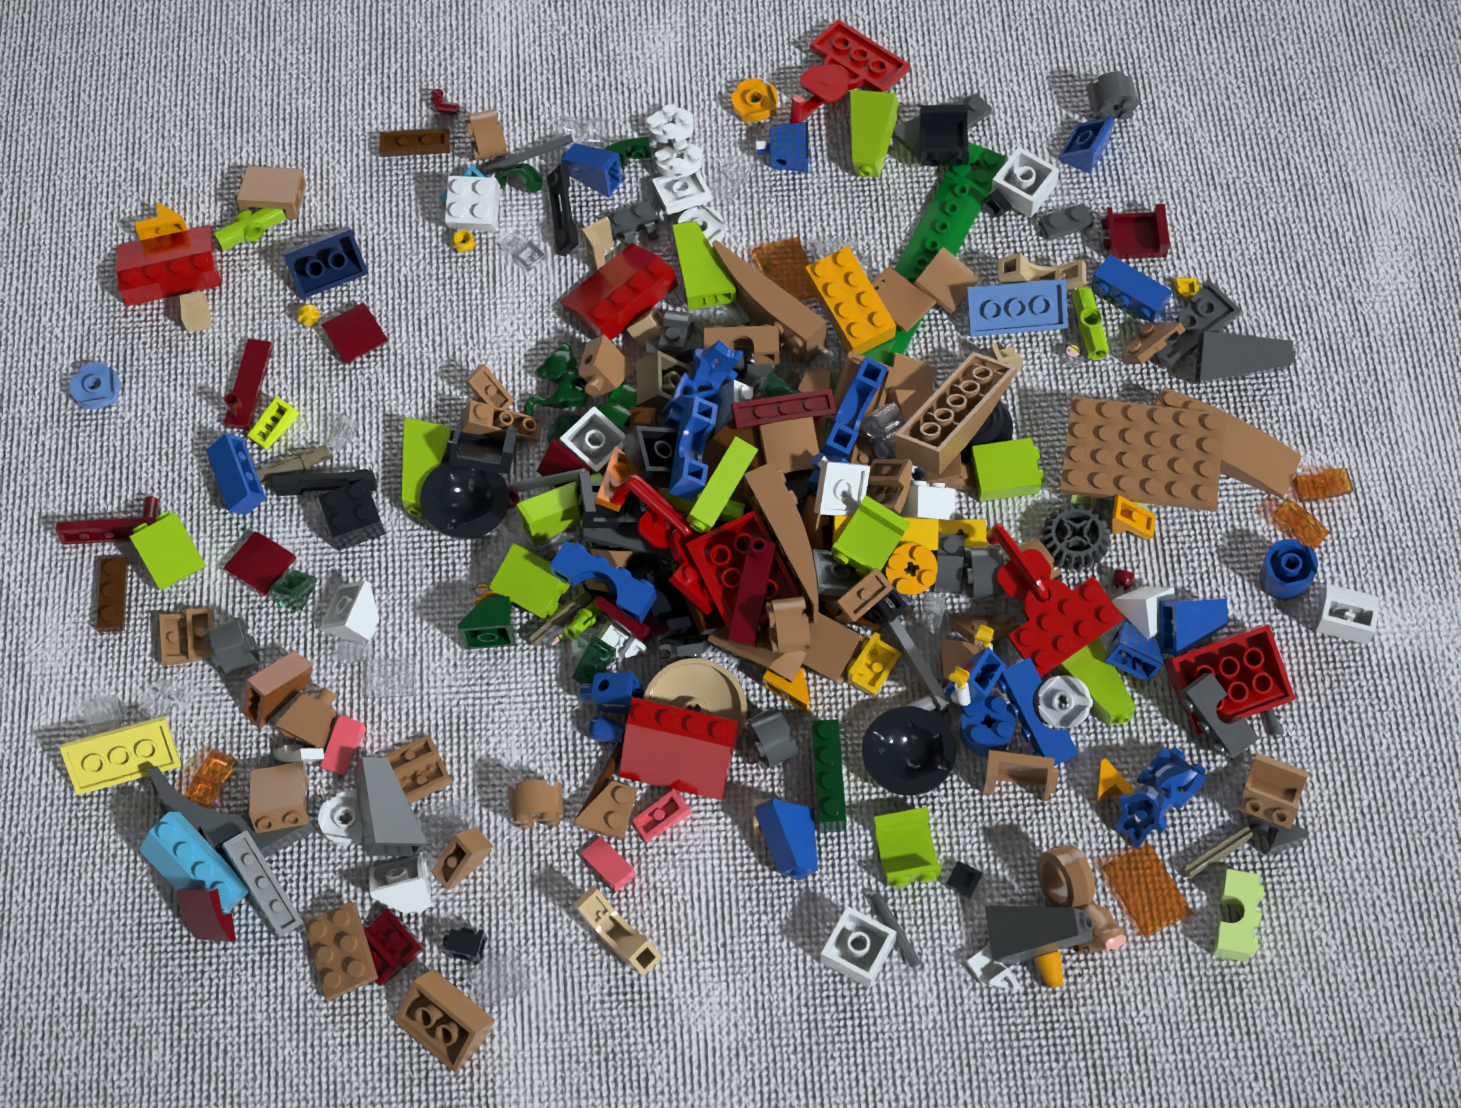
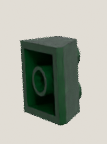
(489, 624)

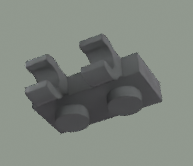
(632, 220)
(688, 646)

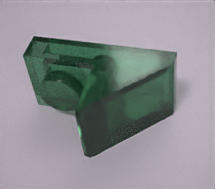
(595, 660)

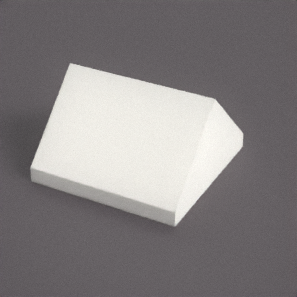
(1143, 607)

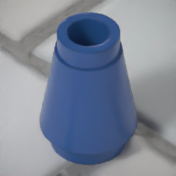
(606, 730)

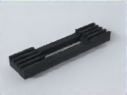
(565, 236)
(291, 484)

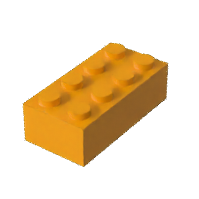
(850, 301)

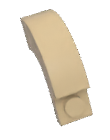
(1018, 269)
(616, 933)

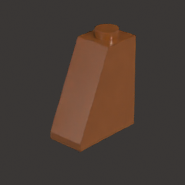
(274, 687)

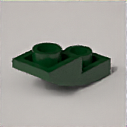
(631, 148)

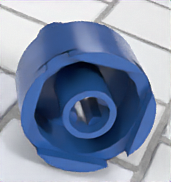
(1288, 569)
(990, 712)

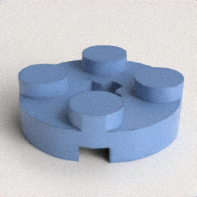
(100, 397)

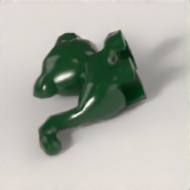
(560, 369)

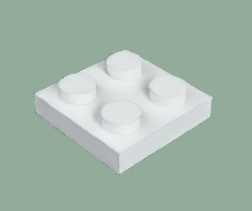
(681, 192)
(841, 488)

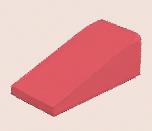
(343, 745)
(661, 815)
(608, 864)

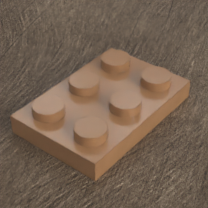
(849, 366)
(340, 950)

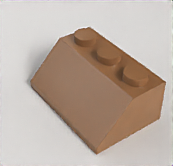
(761, 655)
(443, 1019)

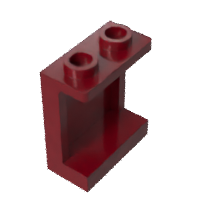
(1136, 234)

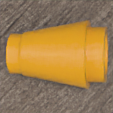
(1050, 968)

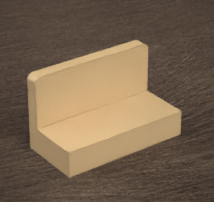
(597, 240)

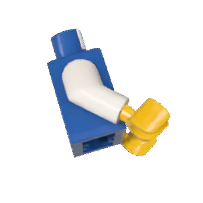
(976, 676)

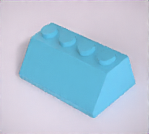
(190, 861)

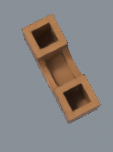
(760, 340)

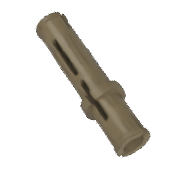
(294, 464)

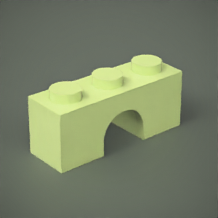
(1242, 892)

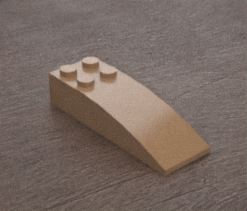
(800, 328)
(953, 413)
(1246, 450)
(779, 513)

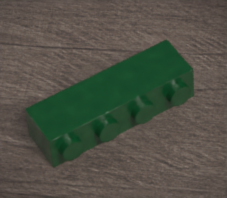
(828, 776)

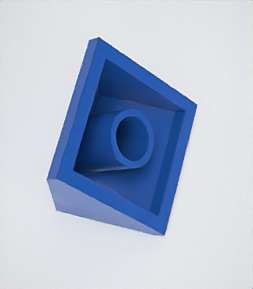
(1087, 144)

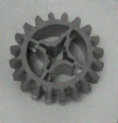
(1076, 550)

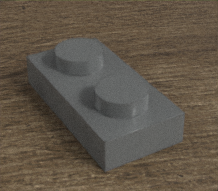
(1066, 222)

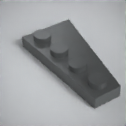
(909, 132)
(1207, 311)
(627, 539)

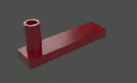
(248, 385)
(782, 408)
(107, 530)
(752, 592)

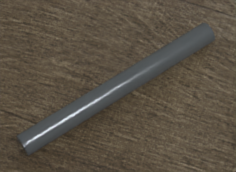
(528, 154)

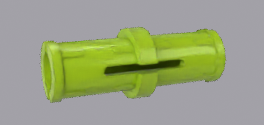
(584, 619)

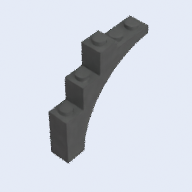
(221, 827)

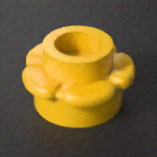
(463, 236)
(308, 315)

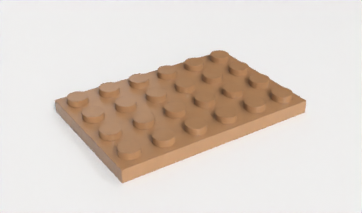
(1143, 453)

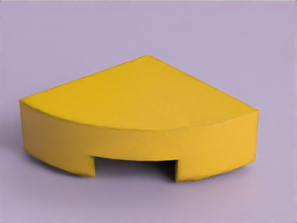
(1186, 287)

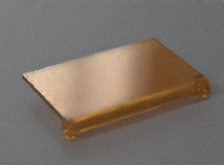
(785, 266)
(1147, 890)

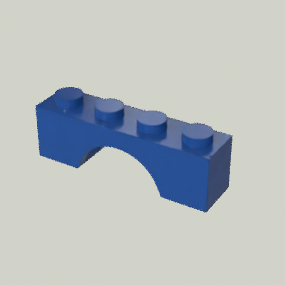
(852, 408)
(688, 471)
(575, 565)
(1019, 685)

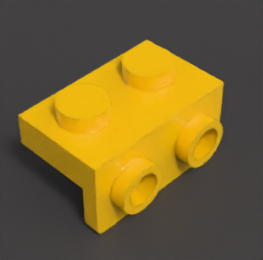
(873, 665)

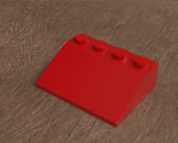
(167, 266)
(621, 291)
(721, 561)
(1244, 666)
(678, 748)

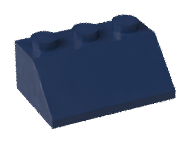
(325, 262)

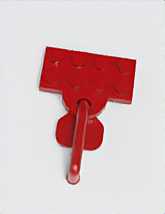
(848, 64)
(669, 529)
(1063, 622)

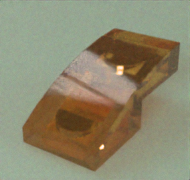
(1323, 486)
(1301, 523)
(209, 778)

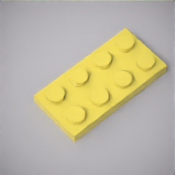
(120, 755)

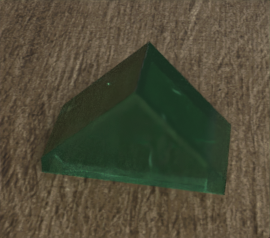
(293, 590)

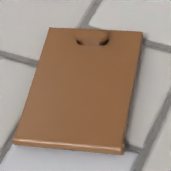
(902, 299)
(911, 374)

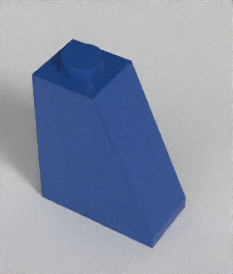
(593, 167)
(1190, 622)
(790, 837)

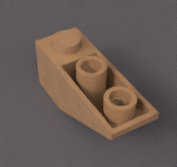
(494, 422)

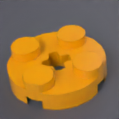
(757, 111)
(924, 575)

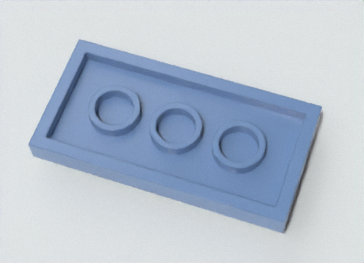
(1017, 307)

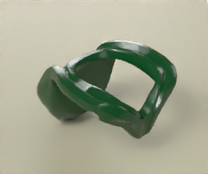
(528, 174)

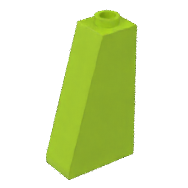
(871, 129)
(702, 272)
(422, 452)
(721, 485)
(551, 512)
(1105, 686)

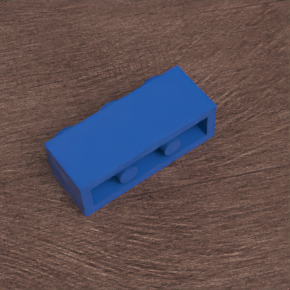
(1131, 289)
(235, 474)

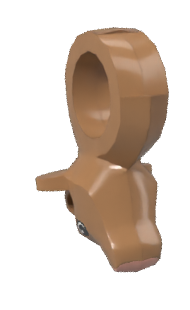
(1070, 883)

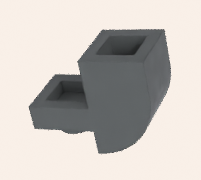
(676, 330)
(949, 563)

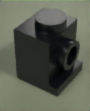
(883, 613)
(465, 944)

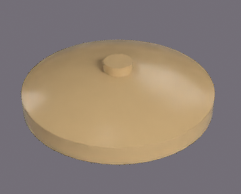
(701, 688)

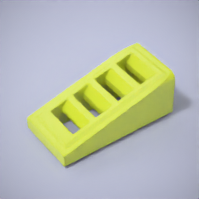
(266, 418)

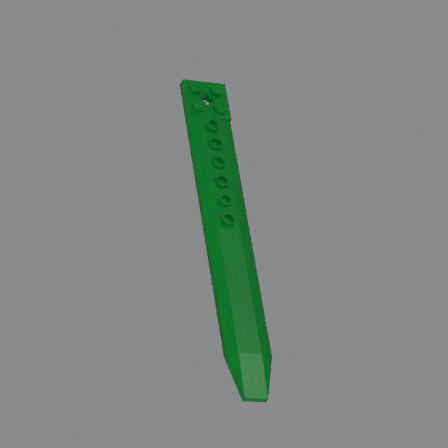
(943, 225)

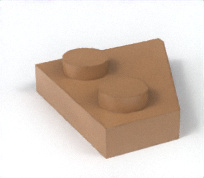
(1149, 341)
(969, 625)
(609, 811)

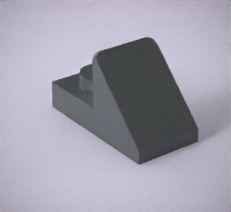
(1283, 837)

